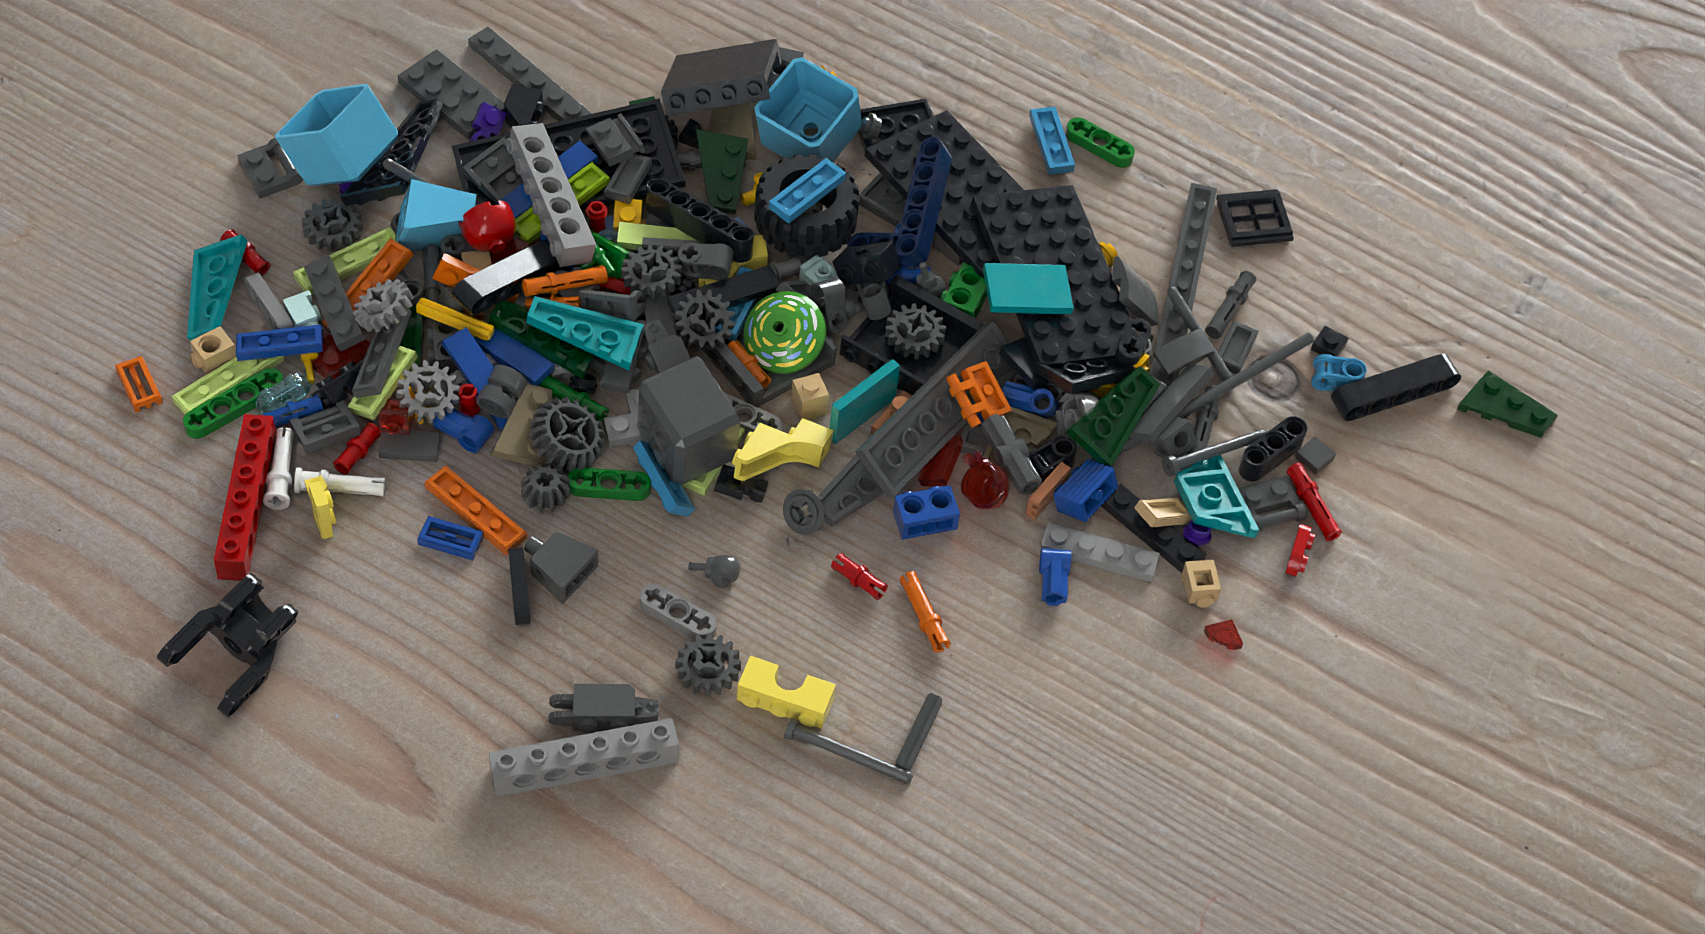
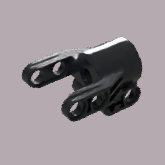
(244, 630)

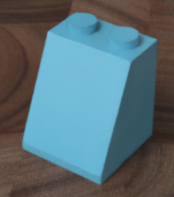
(431, 214)

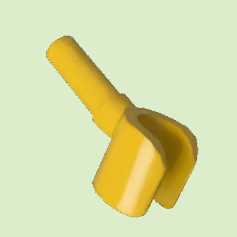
(306, 359)

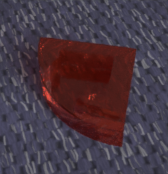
(1224, 634)

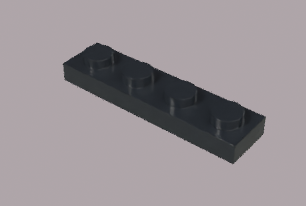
(1163, 539)

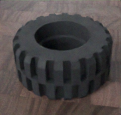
(809, 232)

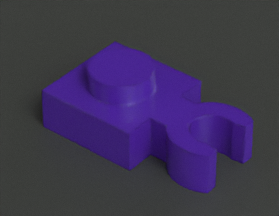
(487, 121)

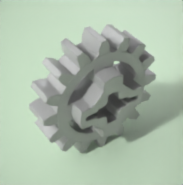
(383, 305)
(420, 381)

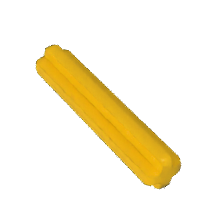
(454, 318)

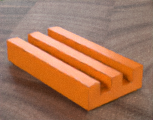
(145, 400)

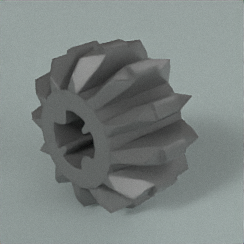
(545, 487)

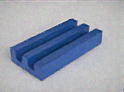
(449, 542)

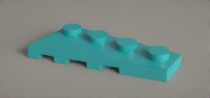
(212, 283)
(592, 331)

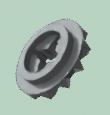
(794, 515)

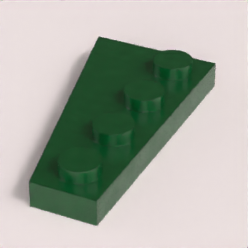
(512, 321)
(1113, 418)

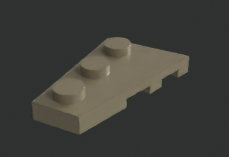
(513, 439)

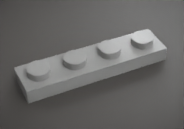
(1102, 552)

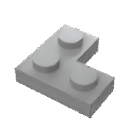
(623, 428)

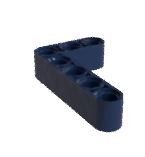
(921, 207)

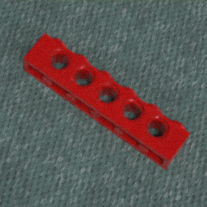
(245, 497)

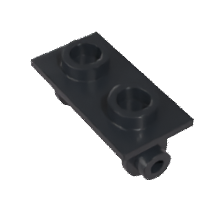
(332, 390)

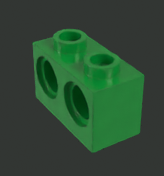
(966, 291)

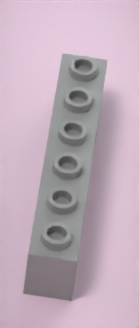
(551, 195)
(584, 757)

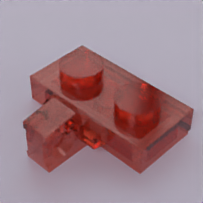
(333, 359)

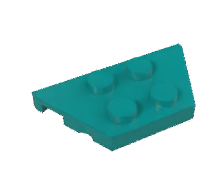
(1215, 498)

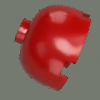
(488, 226)

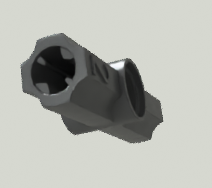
(1011, 454)

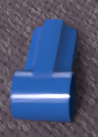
(1027, 399)
(469, 431)
(1055, 569)

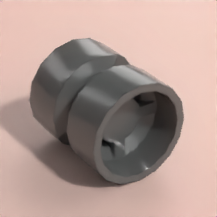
(503, 389)

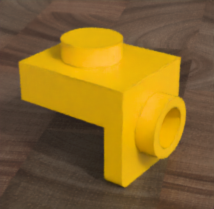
(627, 213)

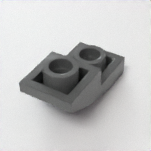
(1183, 351)

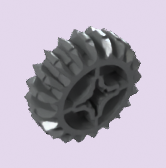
(560, 419)

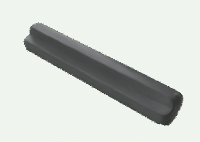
(919, 732)

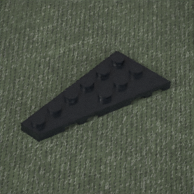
(407, 151)

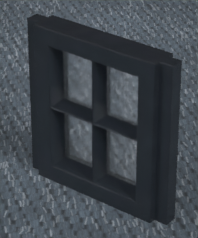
(1254, 217)

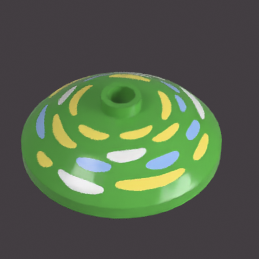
(797, 342)

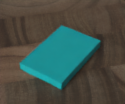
(1028, 288)
(864, 401)

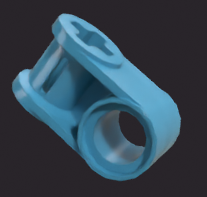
(1337, 373)

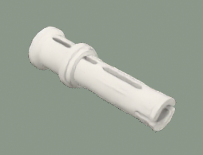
(279, 478)
(341, 483)

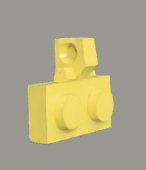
(321, 505)

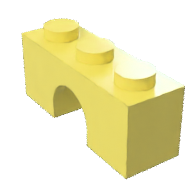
(806, 704)

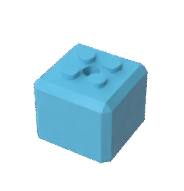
(808, 99)
(337, 135)

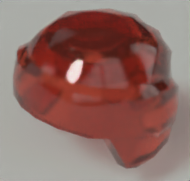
(984, 482)

